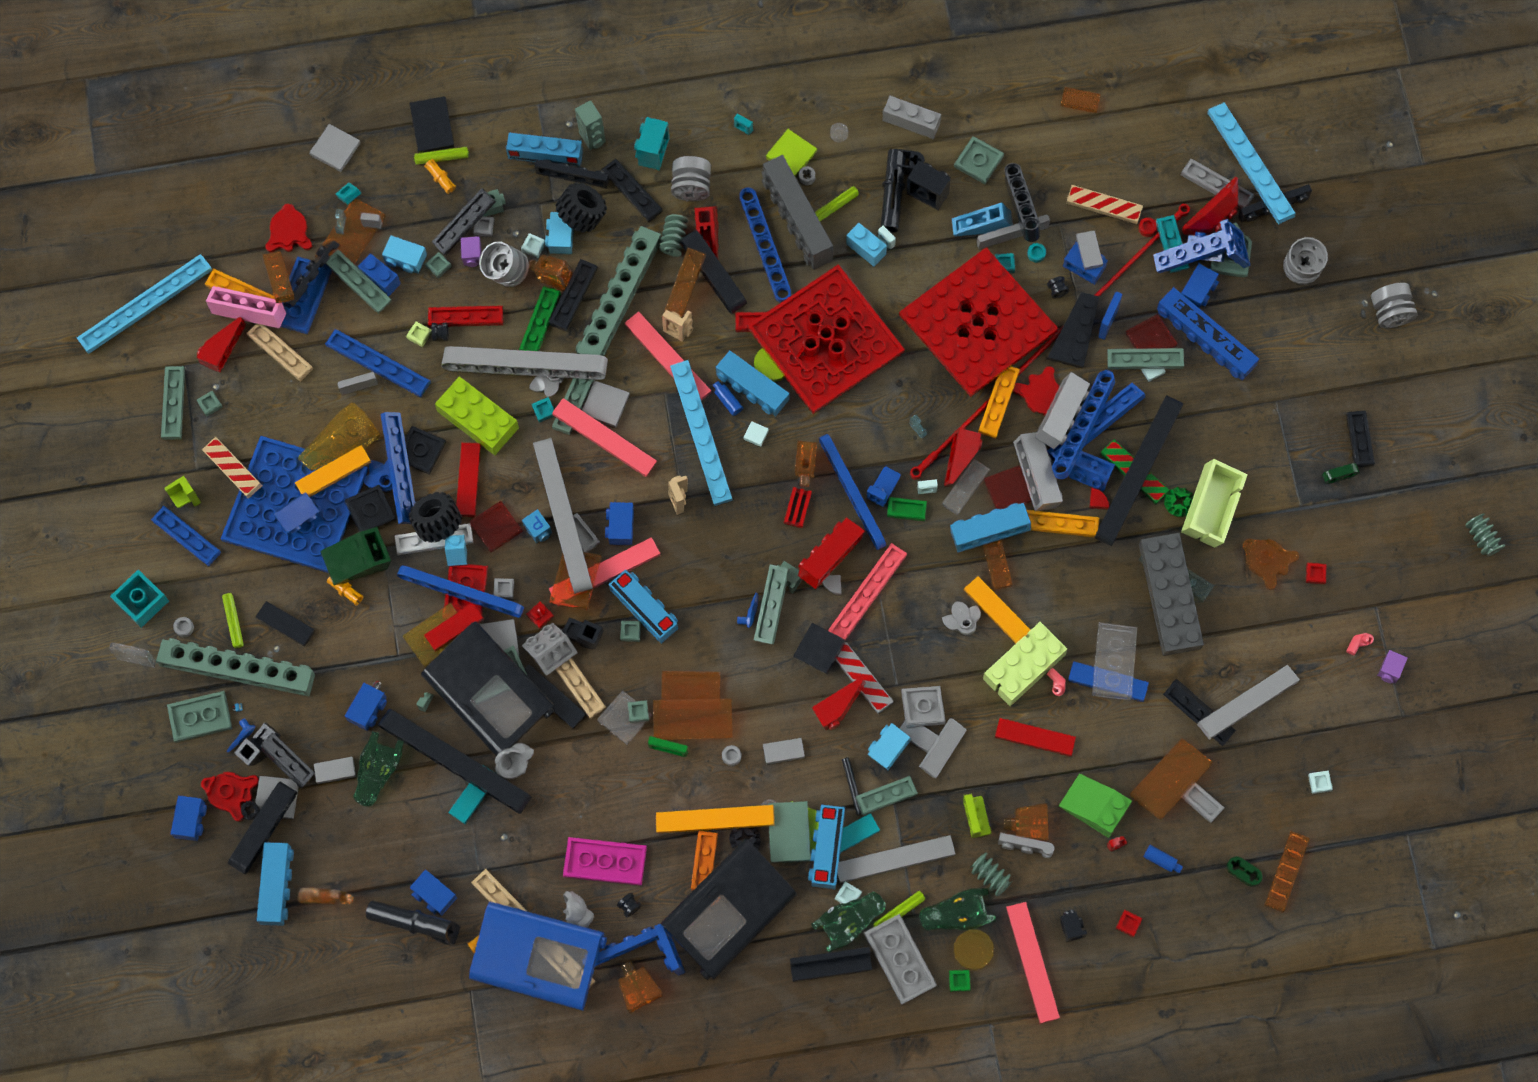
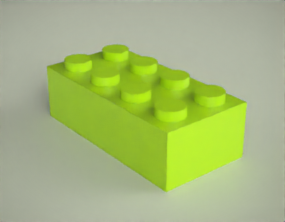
(477, 415)

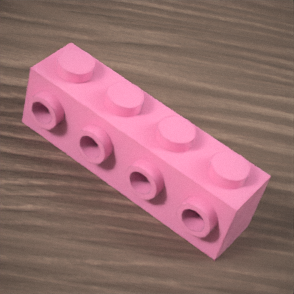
(247, 306)

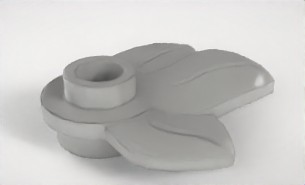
(547, 384)
(962, 615)

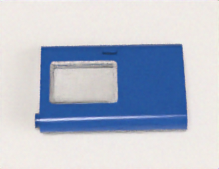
(538, 950)

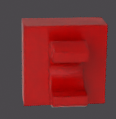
(539, 615)

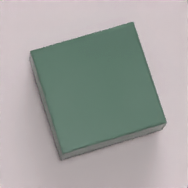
(438, 265)
(209, 403)
(630, 631)
(638, 711)

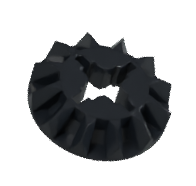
(737, 833)

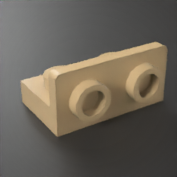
(677, 326)
(676, 492)

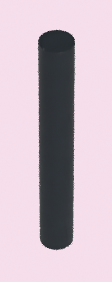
(852, 783)

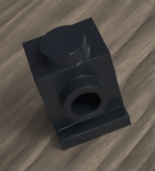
(1072, 926)

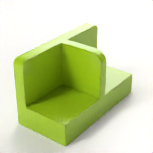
(182, 493)

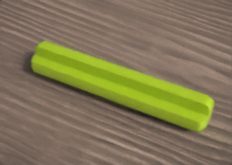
(441, 155)
(837, 203)
(232, 619)
(903, 908)

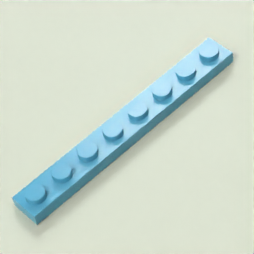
(1251, 163)
(144, 304)
(701, 433)

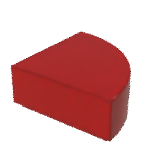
(1098, 499)
(1116, 843)

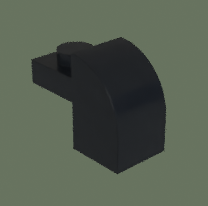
(585, 633)
(249, 750)

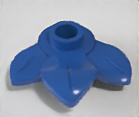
(378, 475)

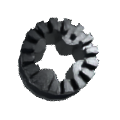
(248, 805)

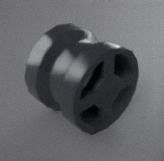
(1058, 287)
(440, 331)
(629, 905)

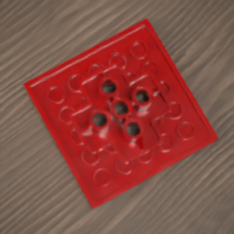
(982, 288)
(819, 372)

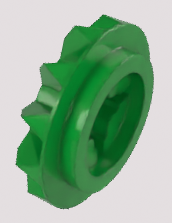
(1178, 509)

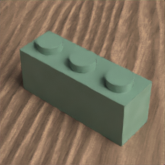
(590, 125)

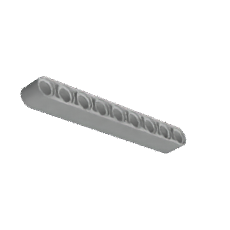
(524, 363)
(563, 516)

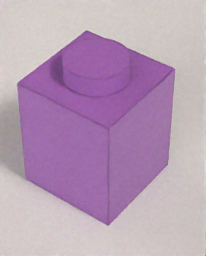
(471, 251)
(1392, 667)

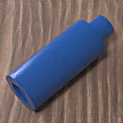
(727, 398)
(1162, 859)

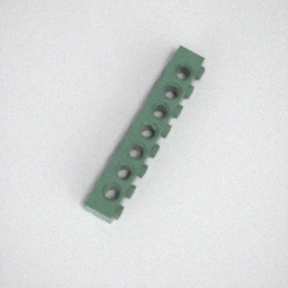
(642, 237)
(170, 648)

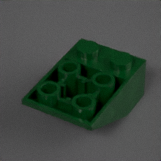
(356, 556)

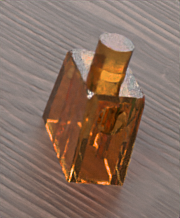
(552, 271)
(805, 455)
(1029, 822)
(637, 987)

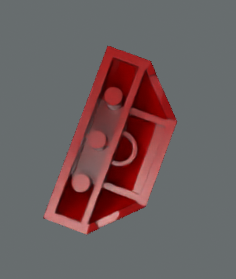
(1219, 208)

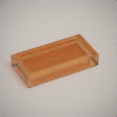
(1080, 100)

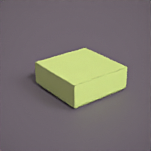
(419, 334)

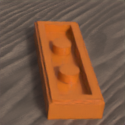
(704, 857)

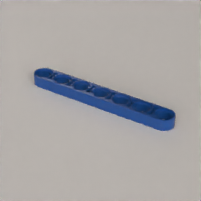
(764, 254)
(1083, 432)
(852, 492)
(460, 591)

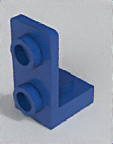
(883, 486)

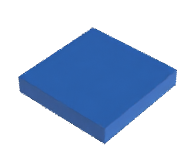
(1110, 315)

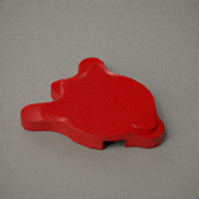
(287, 229)
(1039, 392)
(229, 791)

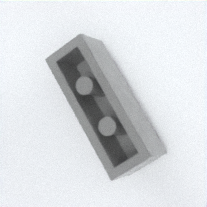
(911, 117)

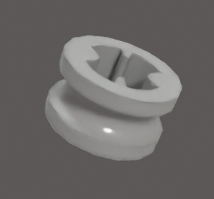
(805, 170)

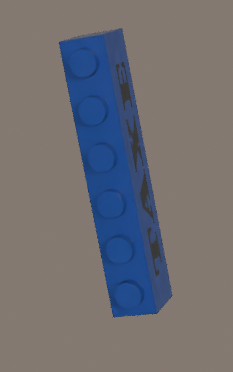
(1207, 334)

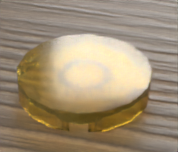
(973, 949)

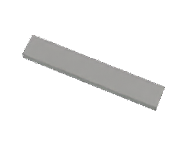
(1248, 702)
(895, 859)

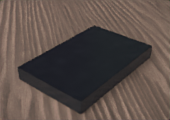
(432, 124)

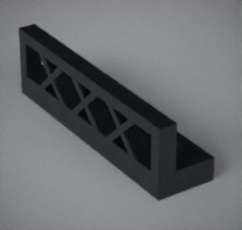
(830, 964)

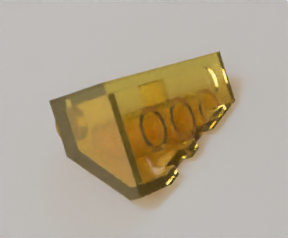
(343, 434)

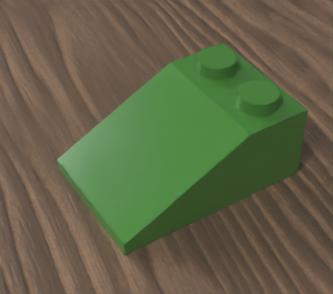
(1095, 804)

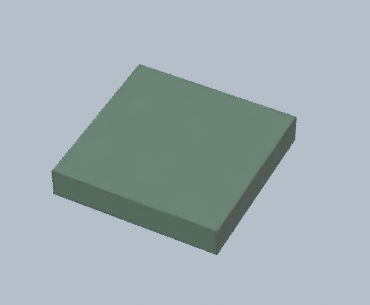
(979, 160)

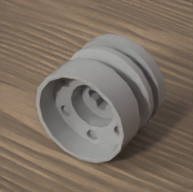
(691, 178)
(1308, 251)
(504, 264)
(1394, 305)

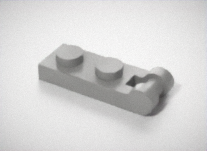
(1026, 845)

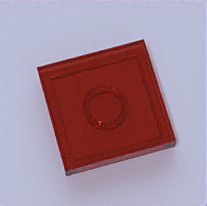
(1151, 335)
(1007, 488)
(495, 526)

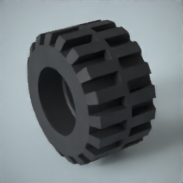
(581, 207)
(435, 517)

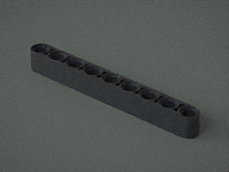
(1138, 471)
(455, 761)

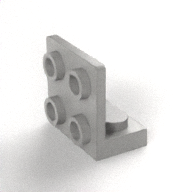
(550, 648)

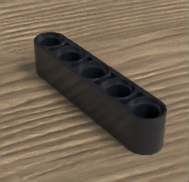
(1022, 202)
(715, 274)
(262, 827)

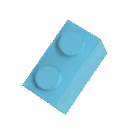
(560, 235)
(866, 244)
(404, 254)
(889, 746)

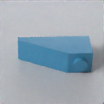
(982, 220)

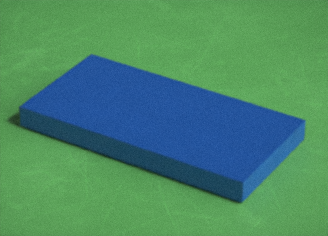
(302, 314)

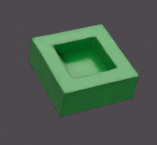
(959, 980)

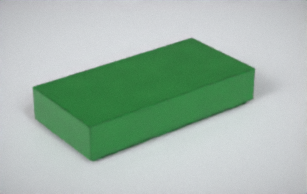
(906, 509)
(668, 746)

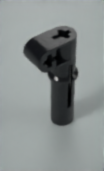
(896, 167)
(414, 921)

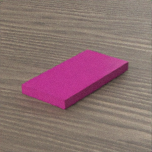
(605, 861)

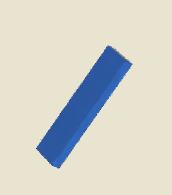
(186, 536)
(1084, 674)

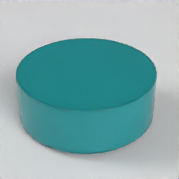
(1036, 252)

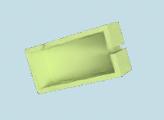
(1212, 504)
(1025, 663)

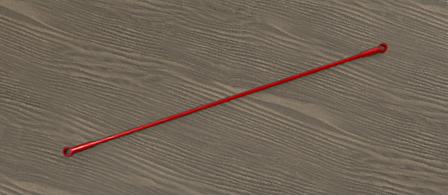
(921, 467)

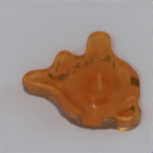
(1267, 559)
(323, 896)

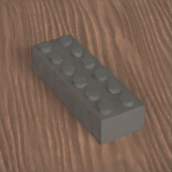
(797, 212)
(1171, 594)

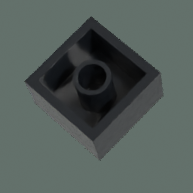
(928, 185)

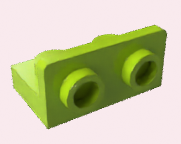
(976, 816)

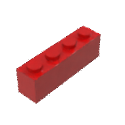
(830, 552)

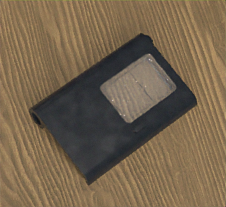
(487, 689)
(741, 902)

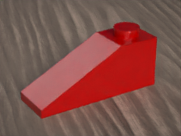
(707, 226)
(219, 347)
(963, 449)
(836, 706)

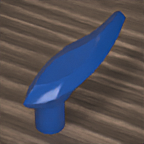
(751, 613)
(245, 733)

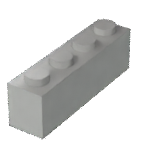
(1062, 411)
(1038, 472)

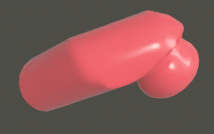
(1358, 641)
(1058, 682)

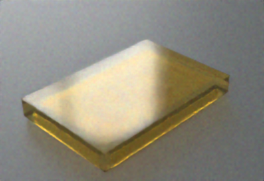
(417, 641)

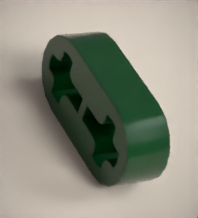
(1340, 473)
(1241, 875)

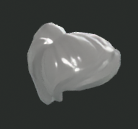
(513, 761)
(576, 910)

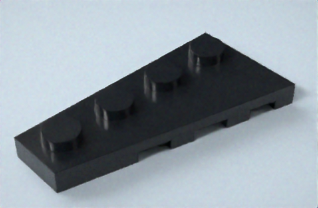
(312, 271)
(1075, 335)

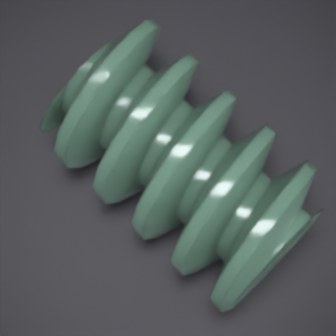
(672, 234)
(1484, 535)
(991, 874)

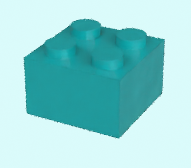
(652, 143)
(139, 598)

